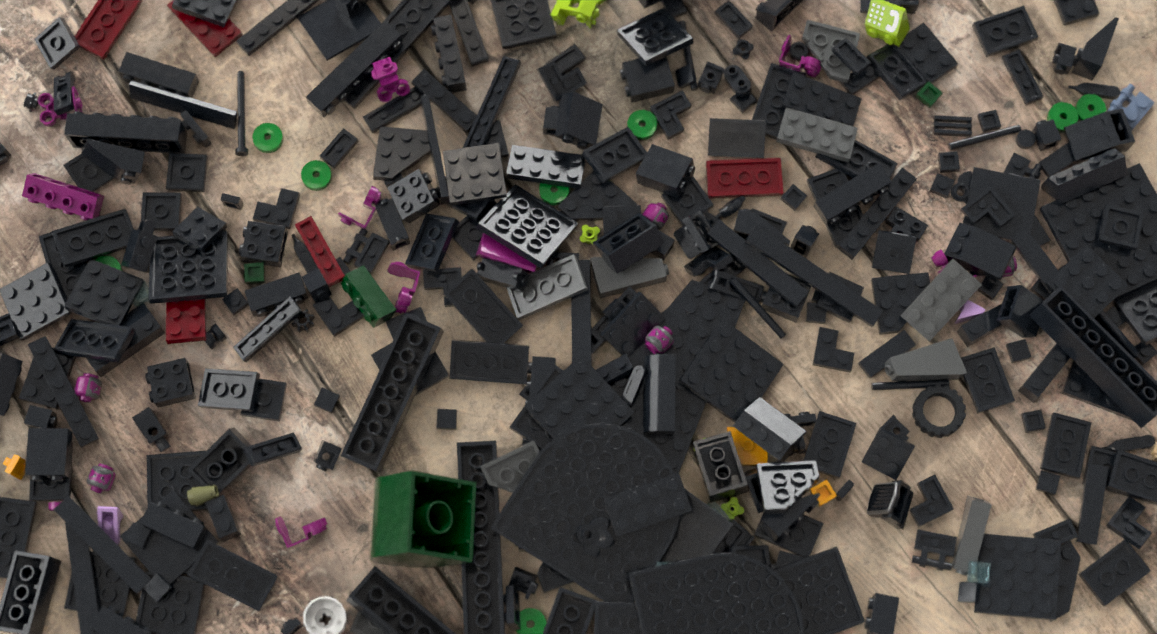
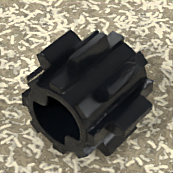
(305, 326)

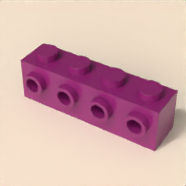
(62, 196)

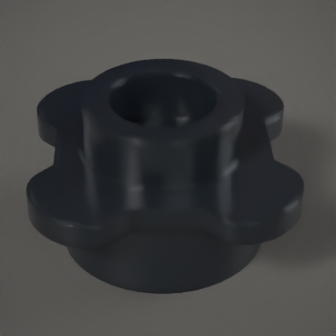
(743, 44)
(31, 101)

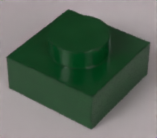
(929, 94)
(254, 273)

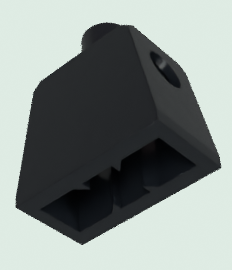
(147, 422)

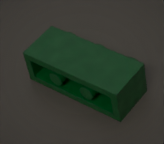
(368, 296)

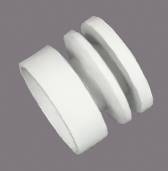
(325, 606)

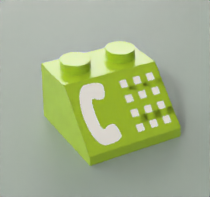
(887, 22)

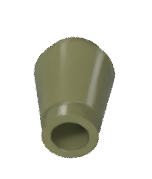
(202, 494)

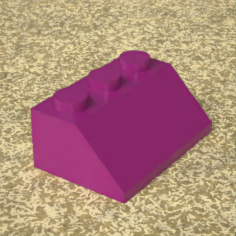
(496, 251)

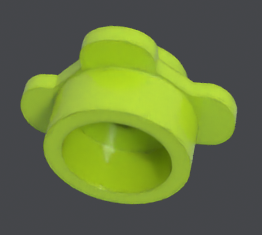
(584, 238)
(738, 510)

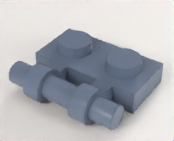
(1137, 108)

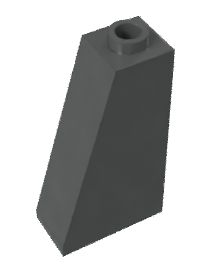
(638, 275)
(930, 362)
(971, 533)

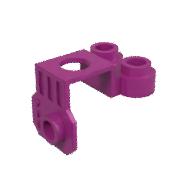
(810, 64)
(385, 71)
(49, 109)
(372, 198)
(940, 259)
(405, 295)
(314, 527)

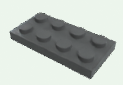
(817, 134)
(549, 287)
(941, 300)

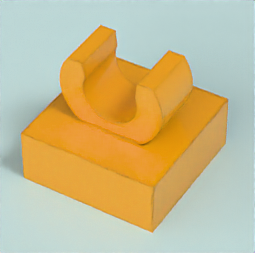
(15, 466)
(826, 492)

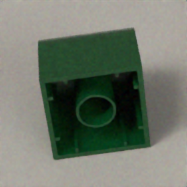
(422, 520)

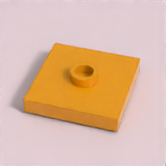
(748, 451)

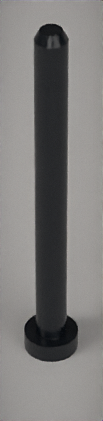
(241, 150)

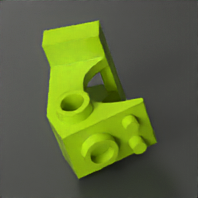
(585, 13)

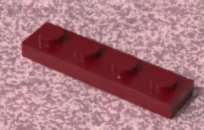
(320, 251)

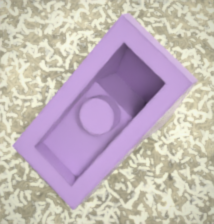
(969, 311)
(109, 521)

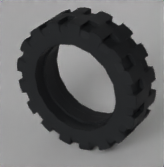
(950, 395)

